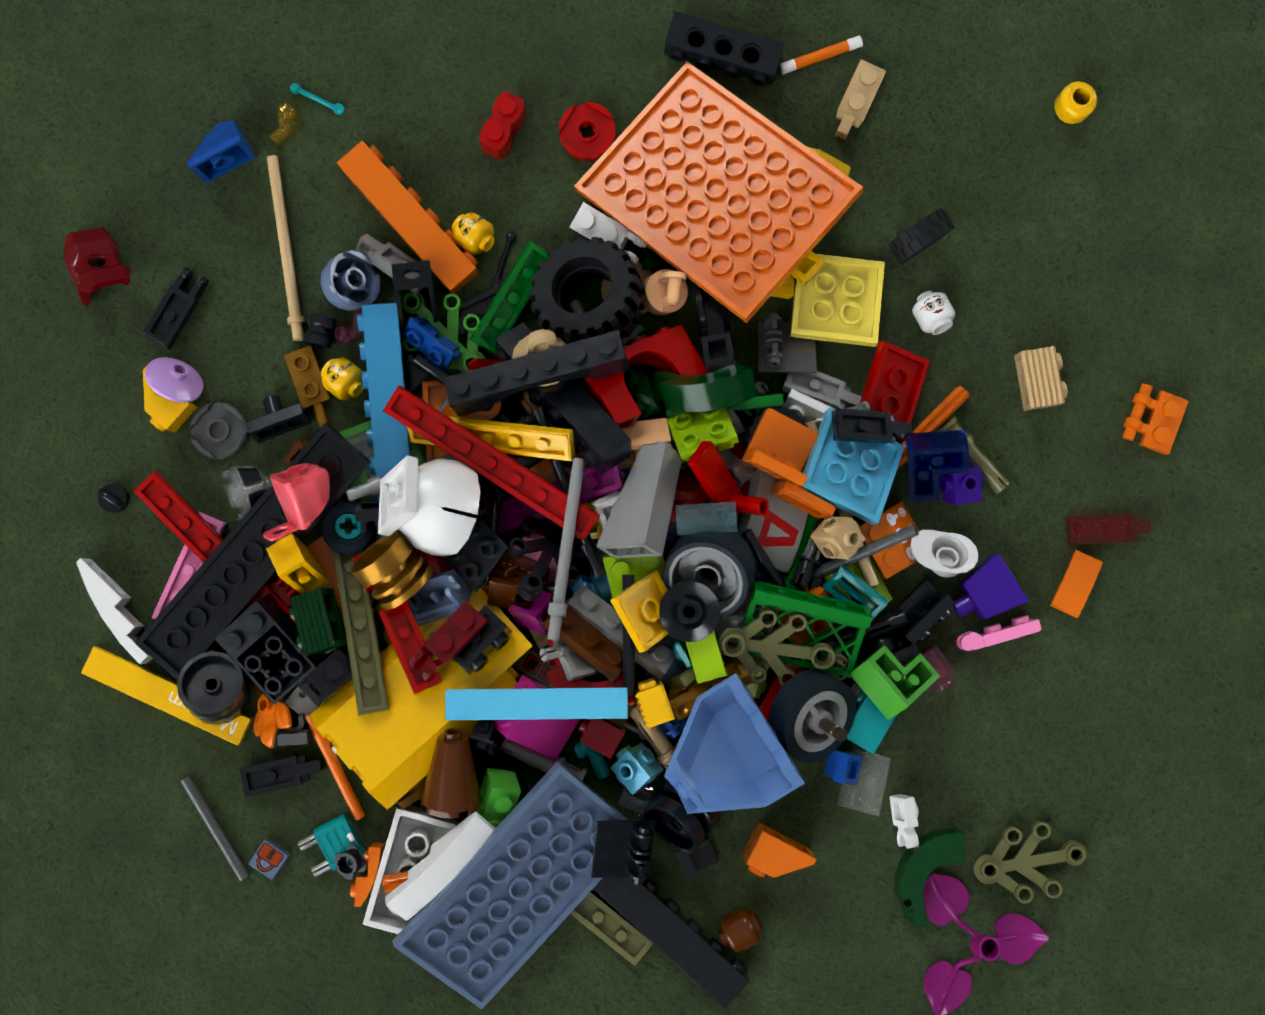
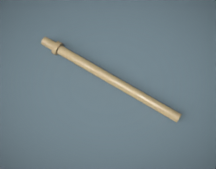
(296, 319)

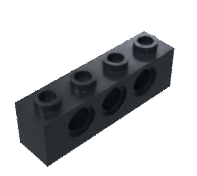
(714, 36)

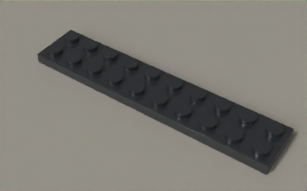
(241, 562)

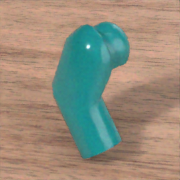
(596, 759)

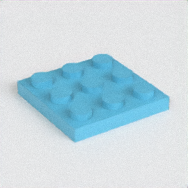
(851, 473)

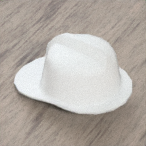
(944, 552)

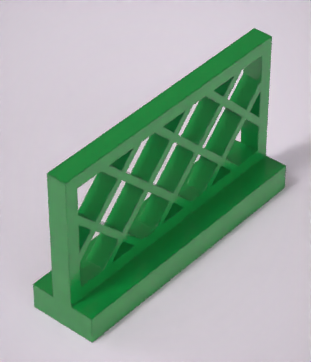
(816, 608)

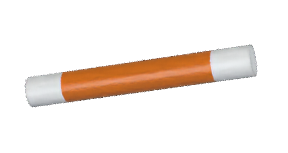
(821, 54)

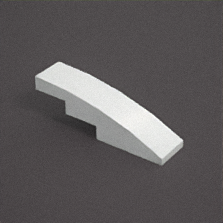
(110, 603)
(440, 867)

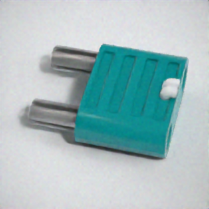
(333, 838)

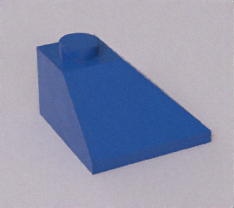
(221, 152)

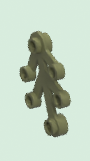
(771, 646)
(1024, 862)

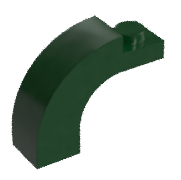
(705, 391)
(917, 863)

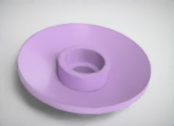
(174, 379)

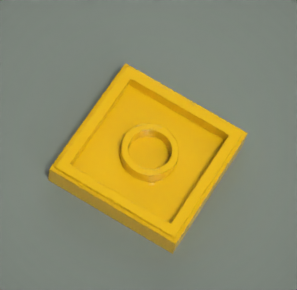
(639, 610)

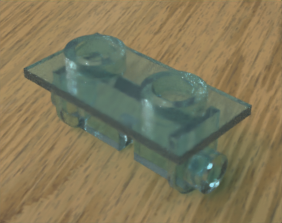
(706, 517)

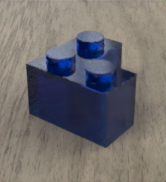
(932, 455)

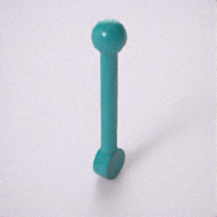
(338, 108)

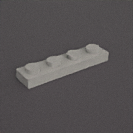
(607, 621)

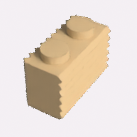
(1040, 378)

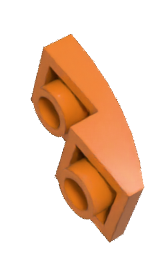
(1076, 584)
(364, 882)

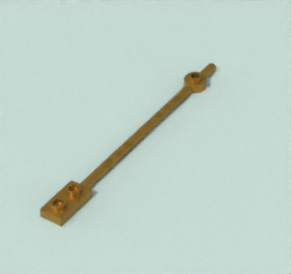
(311, 393)

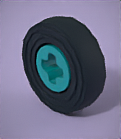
(336, 537)

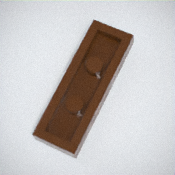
(590, 644)

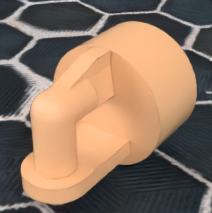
(665, 291)

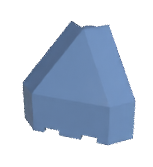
(730, 754)

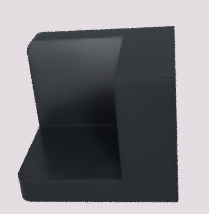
(697, 860)

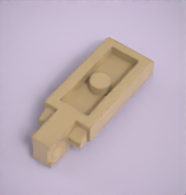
(858, 97)

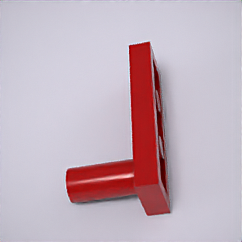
(720, 484)
(406, 642)

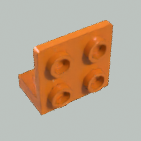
(780, 447)

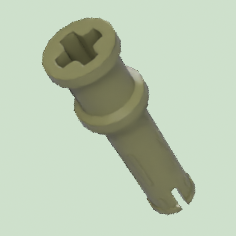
(991, 474)

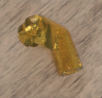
(287, 123)

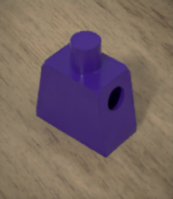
(989, 589)

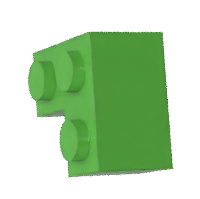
(890, 683)
(499, 795)

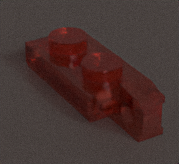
(1103, 528)

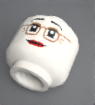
(933, 312)

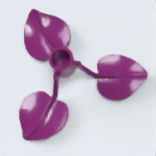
(1014, 942)

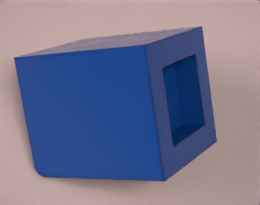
(843, 766)

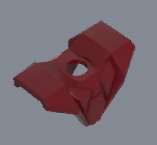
(91, 245)

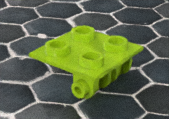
(694, 427)

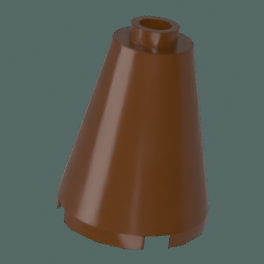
(451, 777)

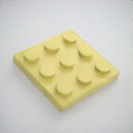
(840, 302)

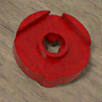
(582, 116)

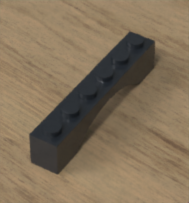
(487, 385)

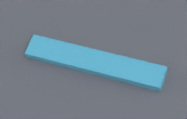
(536, 703)

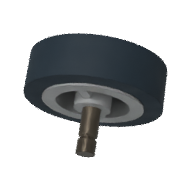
(812, 714)

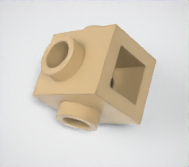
(838, 537)

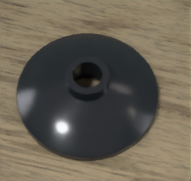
(705, 607)

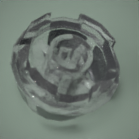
(244, 487)

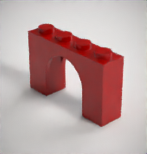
(666, 350)

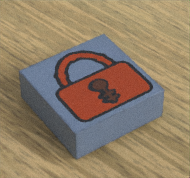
(269, 859)

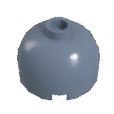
(349, 281)

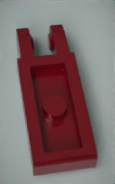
(449, 639)

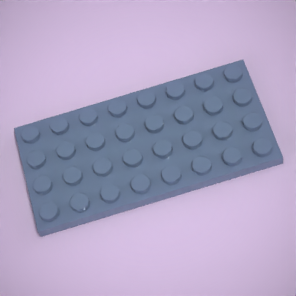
(512, 889)

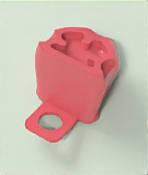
(302, 494)

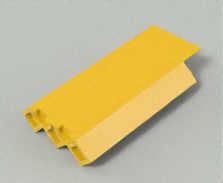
(397, 745)

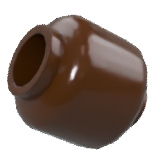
(740, 930)

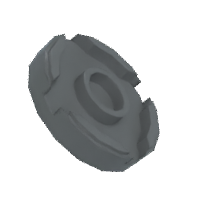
(226, 437)

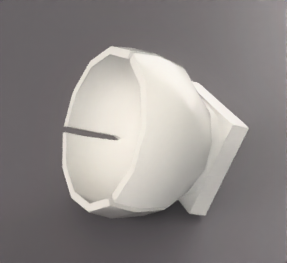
(414, 502)

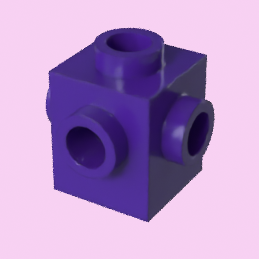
(962, 487)

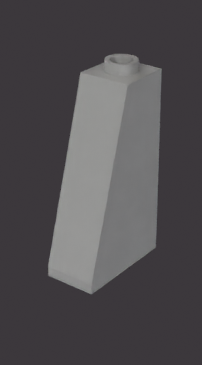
(644, 505)

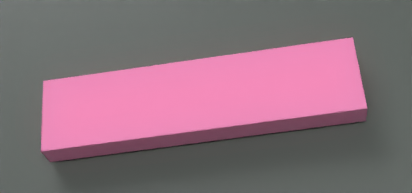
(185, 568)

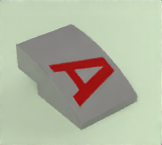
(781, 526)

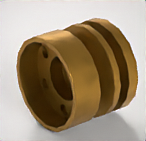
(392, 570)

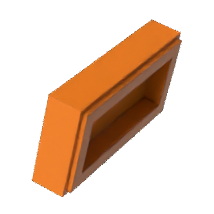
(803, 499)

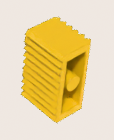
(653, 702)

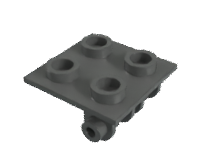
(781, 352)

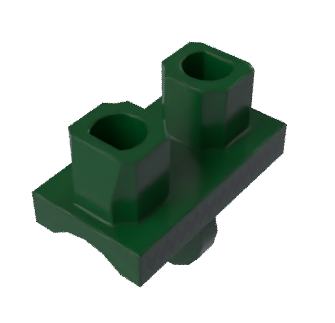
(642, 391)

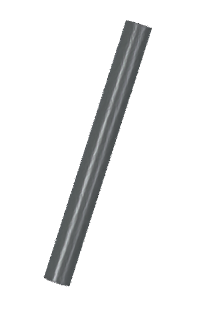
(867, 550)
(215, 828)

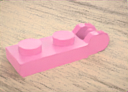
(995, 634)

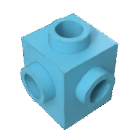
(636, 767)

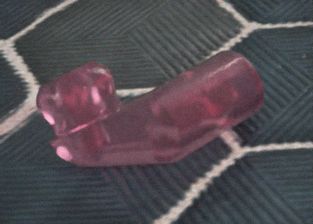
(349, 332)

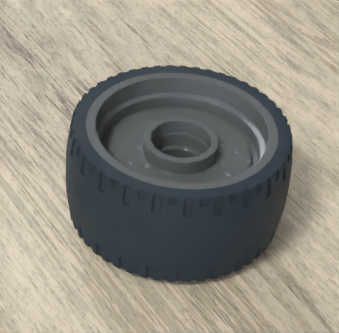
(725, 554)

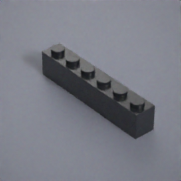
(573, 408)
(676, 936)

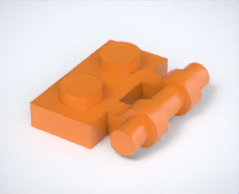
(1163, 420)

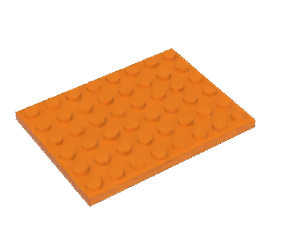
(718, 190)

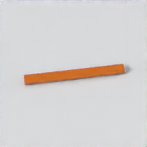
(337, 771)

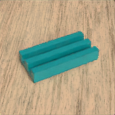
(860, 584)

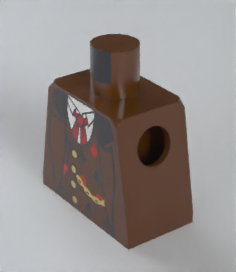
(507, 576)

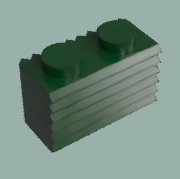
(317, 621)

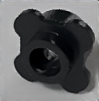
(343, 865)

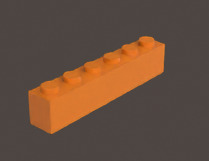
(407, 216)

